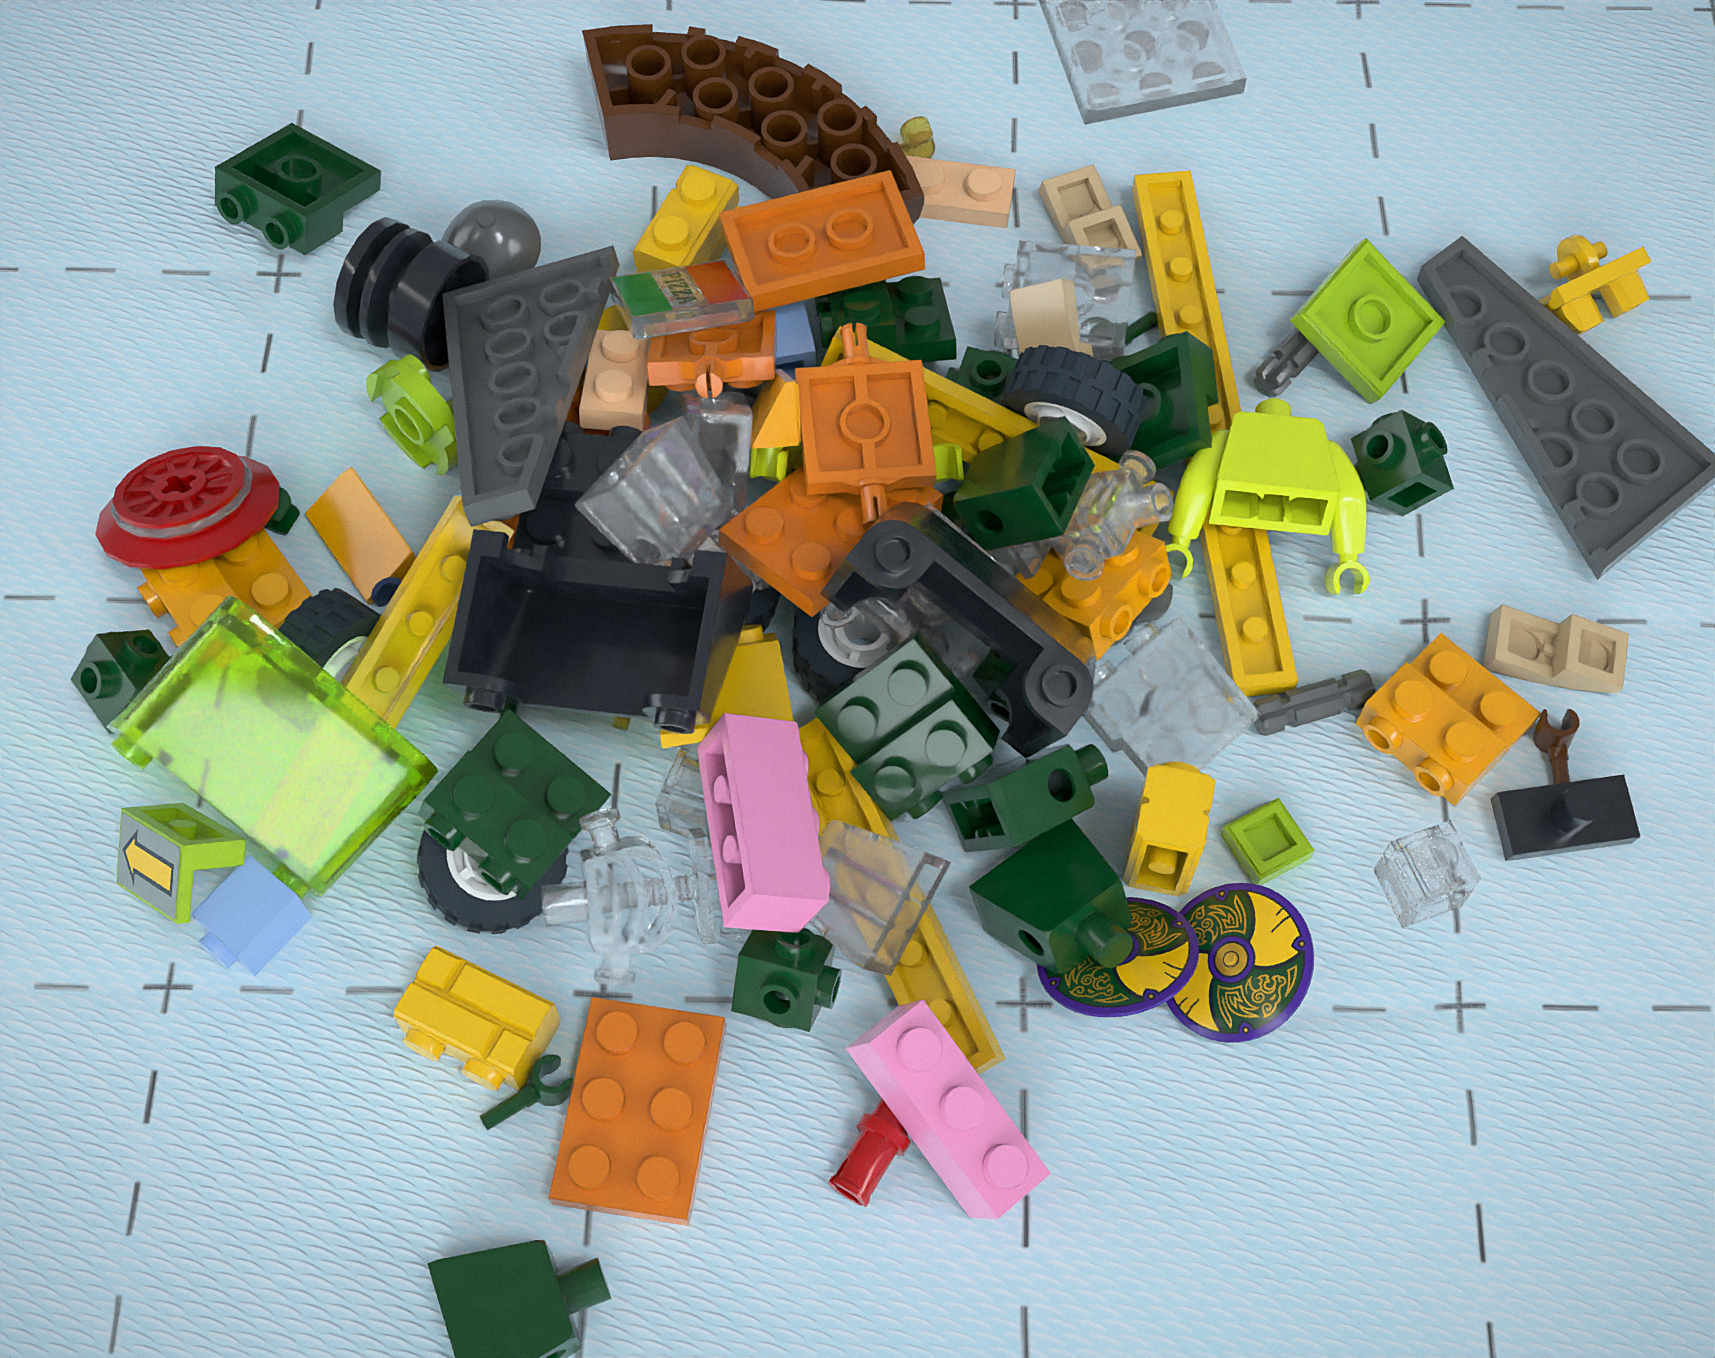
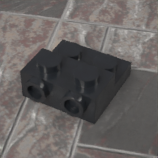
(573, 470)

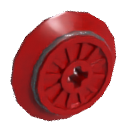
(186, 508)

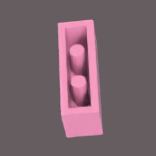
(762, 824)
(948, 1111)

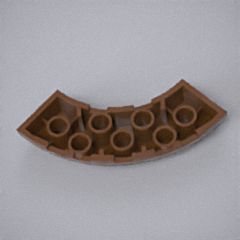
(736, 112)

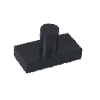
(1565, 817)

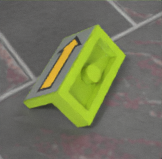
(162, 850)

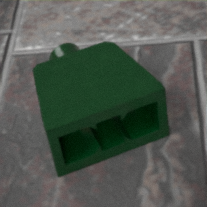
(1022, 487)
(1025, 797)
(1057, 902)
(515, 1301)

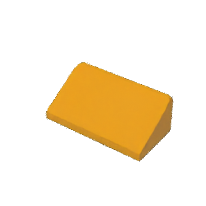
(777, 414)
(360, 534)

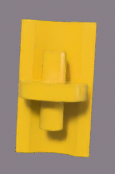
(1617, 282)

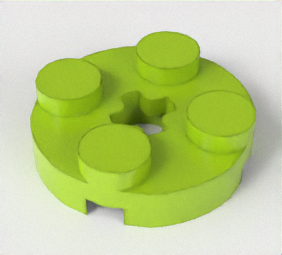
(416, 413)

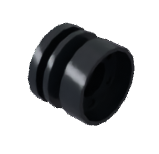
(395, 289)

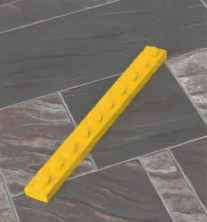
(1235, 558)

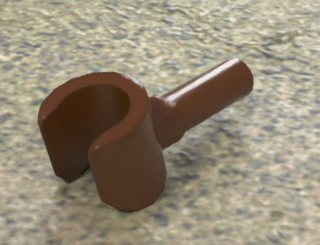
(1557, 742)

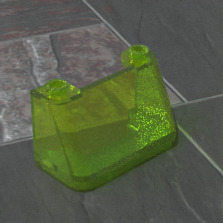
(273, 746)

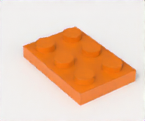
(822, 241)
(803, 538)
(638, 1111)

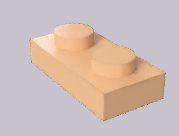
(964, 191)
(615, 382)

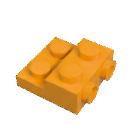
(251, 572)
(1114, 599)
(1446, 719)

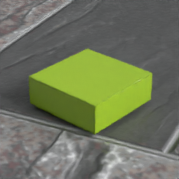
(1267, 842)

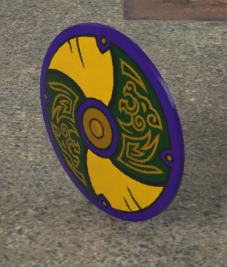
(1249, 964)
(1153, 972)

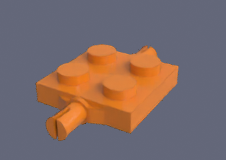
(707, 357)
(865, 426)

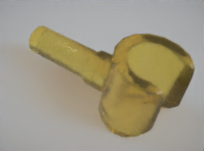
(917, 138)

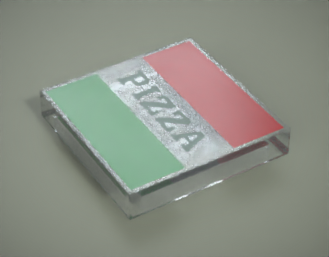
(681, 299)

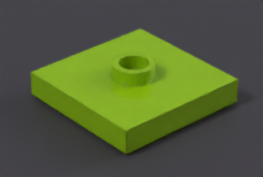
(1367, 321)

